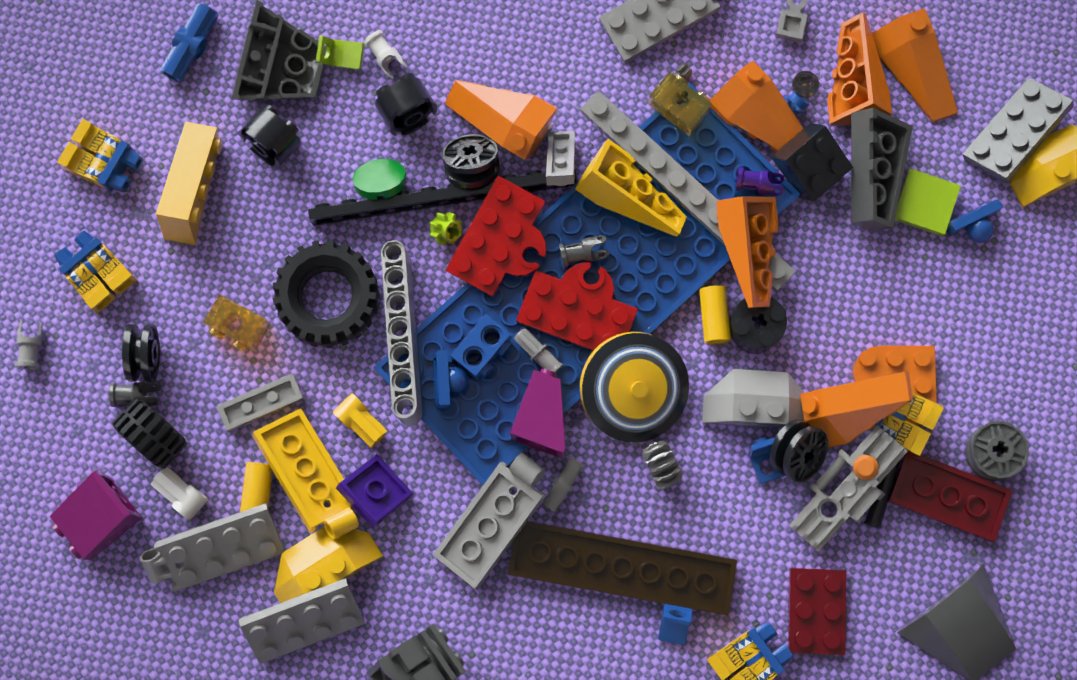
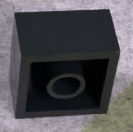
(812, 161)

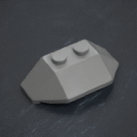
(753, 400)

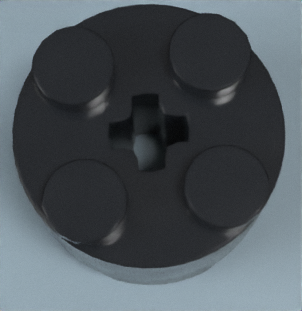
(405, 105)
(270, 136)
(767, 336)

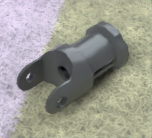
(583, 251)
(126, 393)

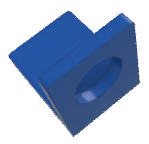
(759, 452)
(675, 624)

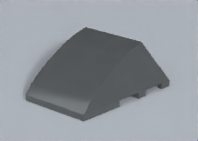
(276, 60)
(964, 628)

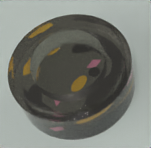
(805, 84)

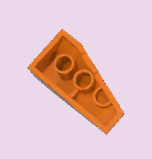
(914, 57)
(858, 75)
(757, 107)
(505, 116)
(748, 233)
(856, 406)

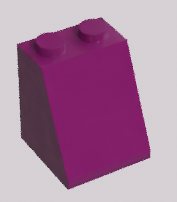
(541, 415)
(94, 516)

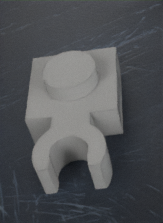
(792, 22)

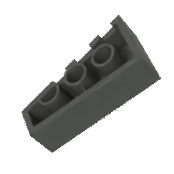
(879, 163)

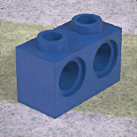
(475, 343)

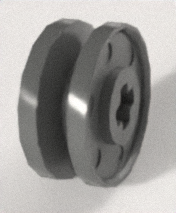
(1007, 439)

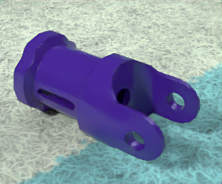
(759, 181)

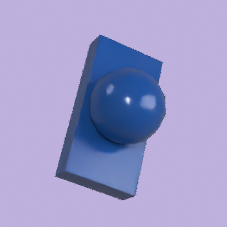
(976, 222)
(446, 379)

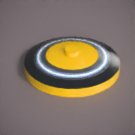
(634, 387)

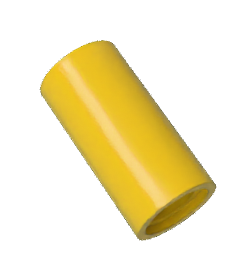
(715, 315)
(256, 485)

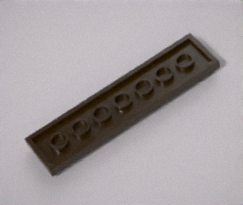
(623, 567)

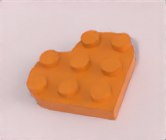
(891, 360)

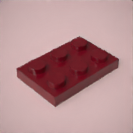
(817, 611)

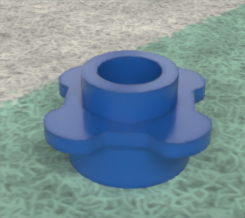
(797, 103)

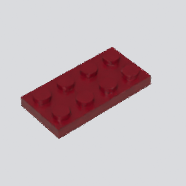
(950, 496)

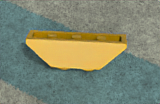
(1049, 167)
(323, 561)

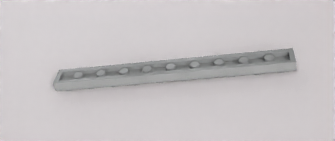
(666, 172)

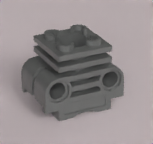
(420, 658)

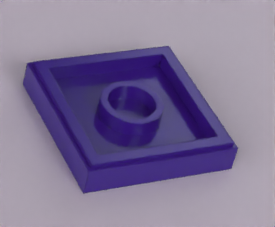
(374, 491)

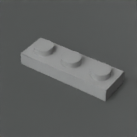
(561, 158)
(260, 402)

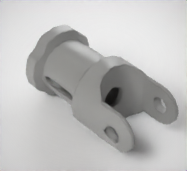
(28, 349)

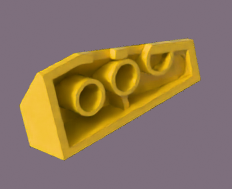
(619, 186)

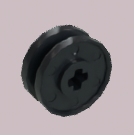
(471, 161)
(141, 352)
(799, 451)

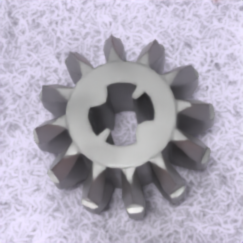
(662, 464)

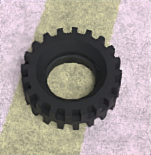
(316, 260)

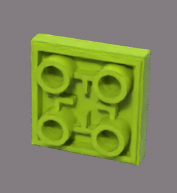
(926, 202)

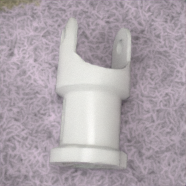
(383, 51)

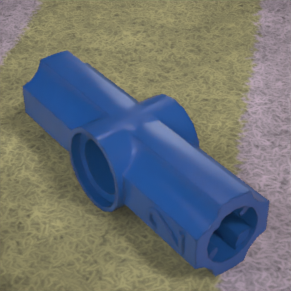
(189, 42)

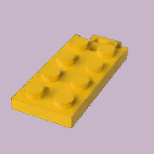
(306, 473)

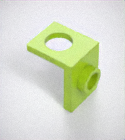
(340, 53)

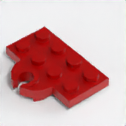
(500, 238)
(574, 308)

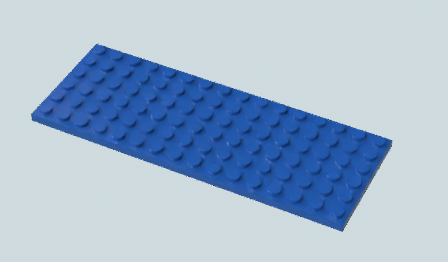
(646, 270)

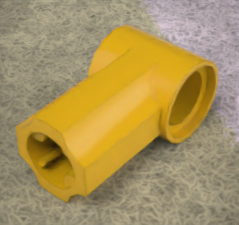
(356, 416)

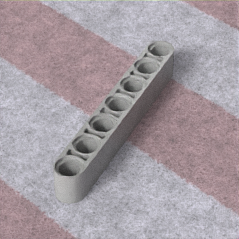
(401, 344)

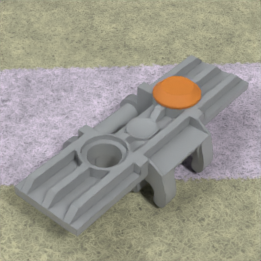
(858, 491)

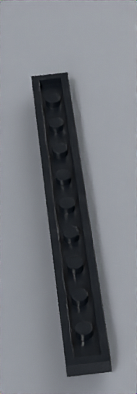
(427, 198)

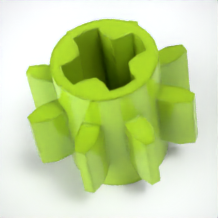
(445, 228)

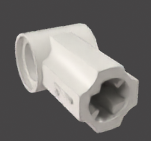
(184, 497)

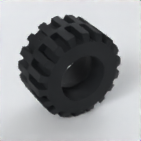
(149, 433)

